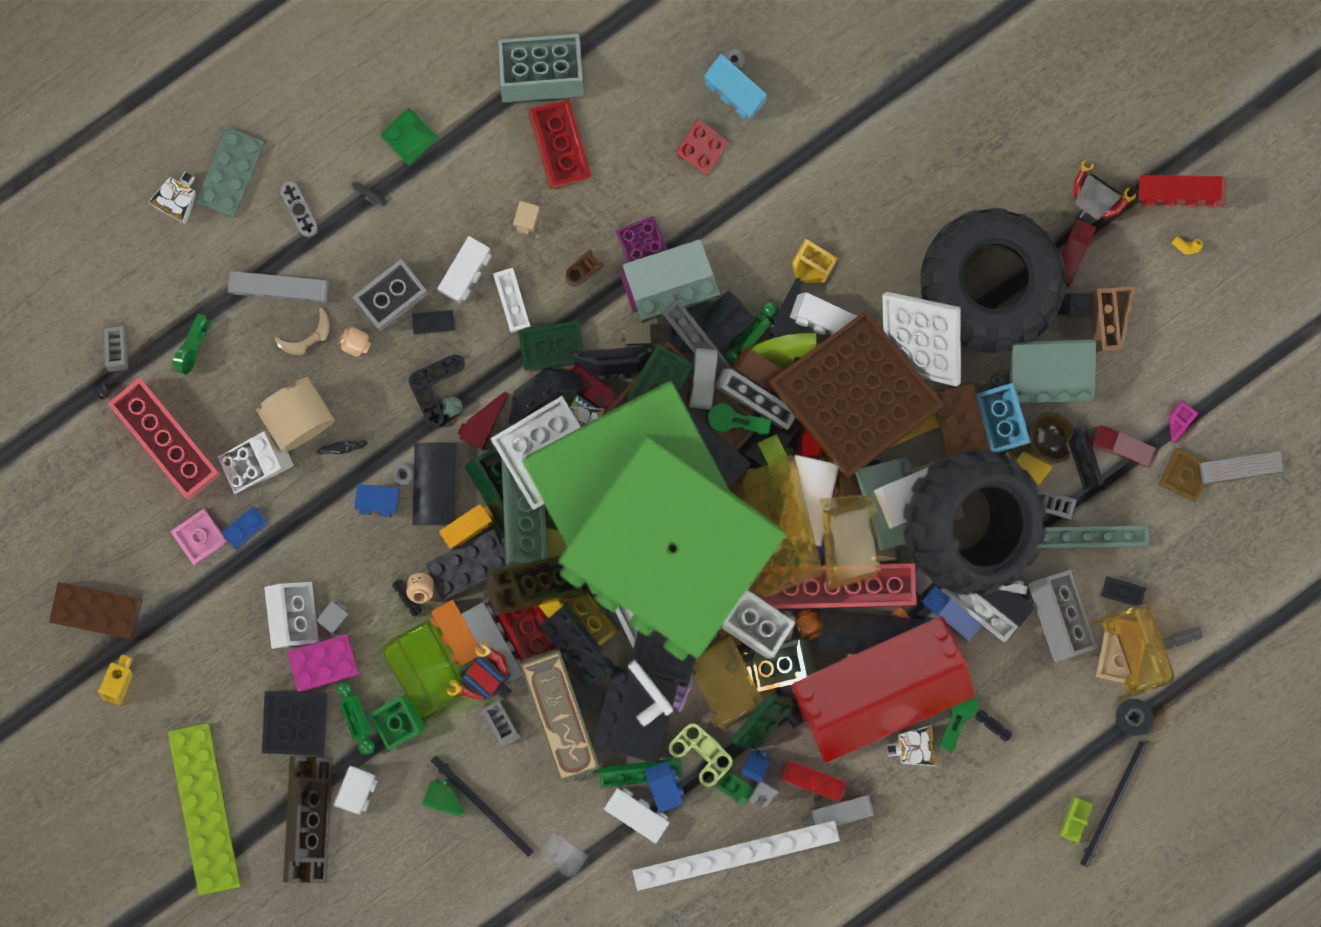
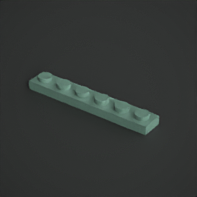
(1095, 537)

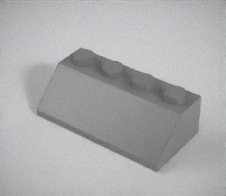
(1062, 616)

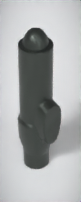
(369, 194)

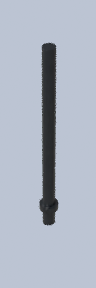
(443, 768)
(1090, 851)

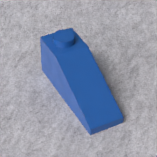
(955, 616)
(756, 765)

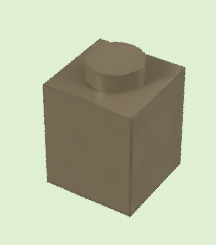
(636, 334)

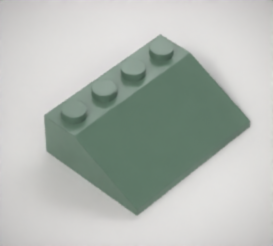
(540, 68)
(668, 276)
(1053, 370)
(874, 478)

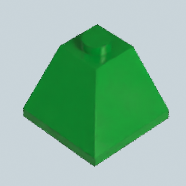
(442, 798)

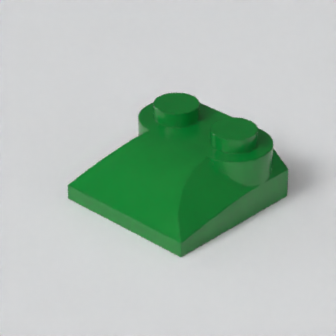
(408, 136)
(397, 721)

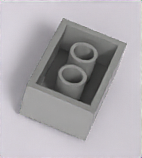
(390, 295)

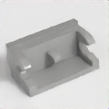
(765, 792)

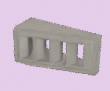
(111, 361)
(1072, 502)
(509, 738)

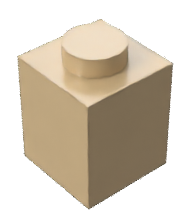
(526, 217)

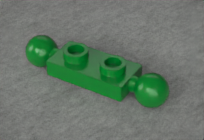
(752, 333)
(355, 717)

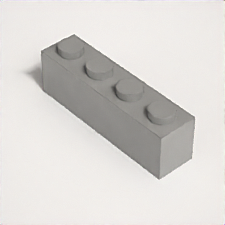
(754, 398)
(483, 628)

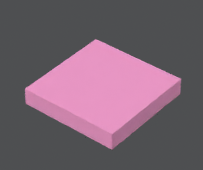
(199, 536)

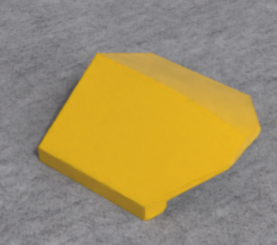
(812, 263)

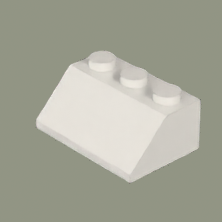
(291, 614)
(758, 625)

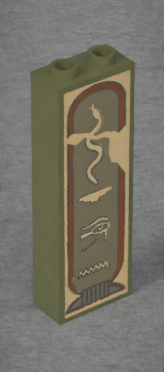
(559, 715)

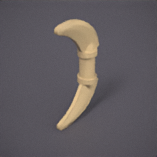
(300, 348)

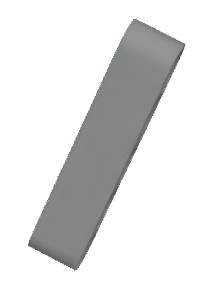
(278, 287)

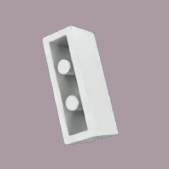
(465, 270)
(819, 314)
(637, 814)

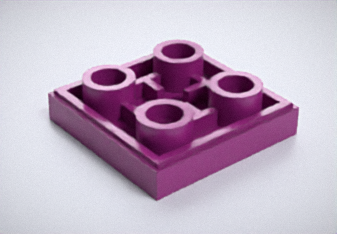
(641, 239)

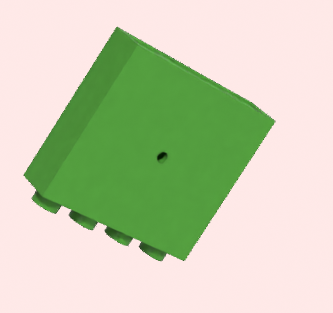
(584, 463)
(627, 556)

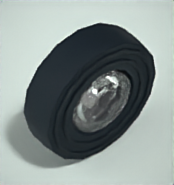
(1128, 726)

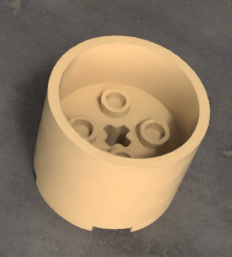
(295, 415)

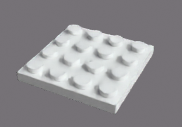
(925, 335)
(530, 435)

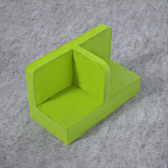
(1075, 819)

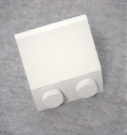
(355, 790)

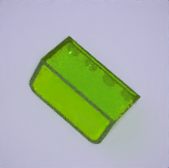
(423, 668)

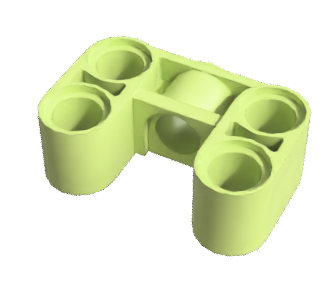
(707, 748)

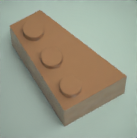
(1109, 317)

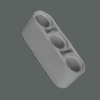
(703, 378)
(844, 811)

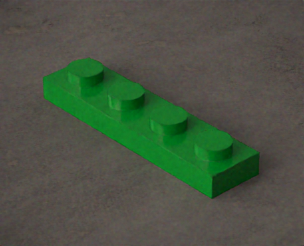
(632, 773)

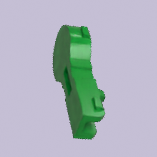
(187, 354)
(721, 420)
(951, 734)

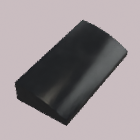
(434, 483)

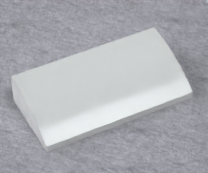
(817, 483)
(895, 496)

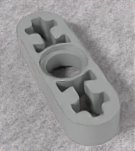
(287, 199)

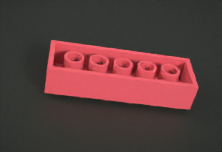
(164, 439)

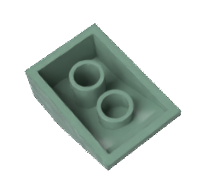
(789, 664)

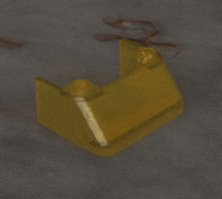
(1142, 649)

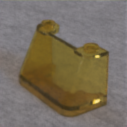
(849, 540)
(726, 683)

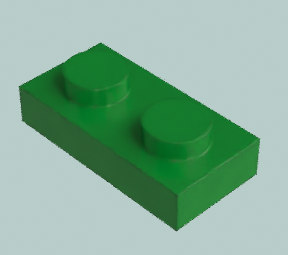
(735, 788)

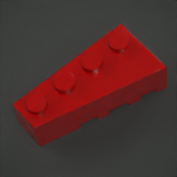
(1182, 190)

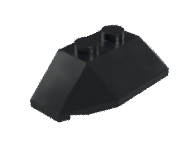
(612, 361)
(542, 390)

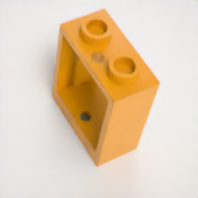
(467, 526)

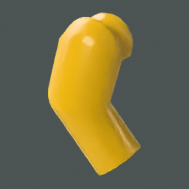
(1188, 247)

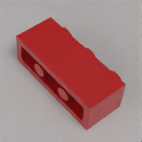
(813, 781)

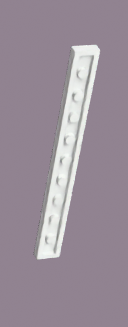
(736, 855)

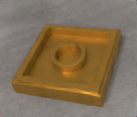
(1183, 475)

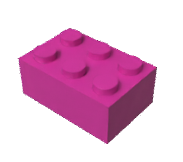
(323, 663)

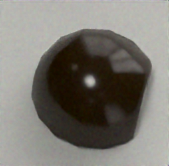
(1050, 437)

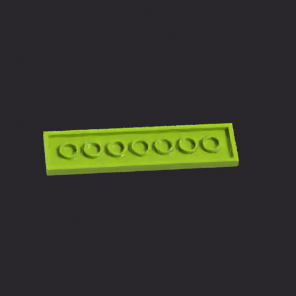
(204, 809)

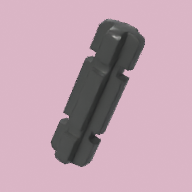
(1182, 638)

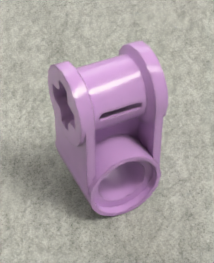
(681, 695)

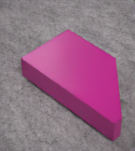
(1180, 420)

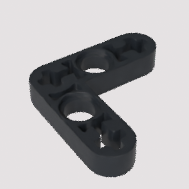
(426, 388)

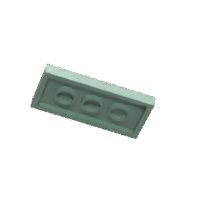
(230, 172)

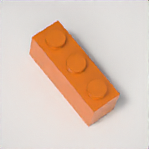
(455, 633)

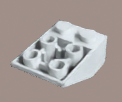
(254, 462)

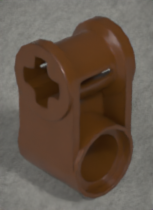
(584, 268)

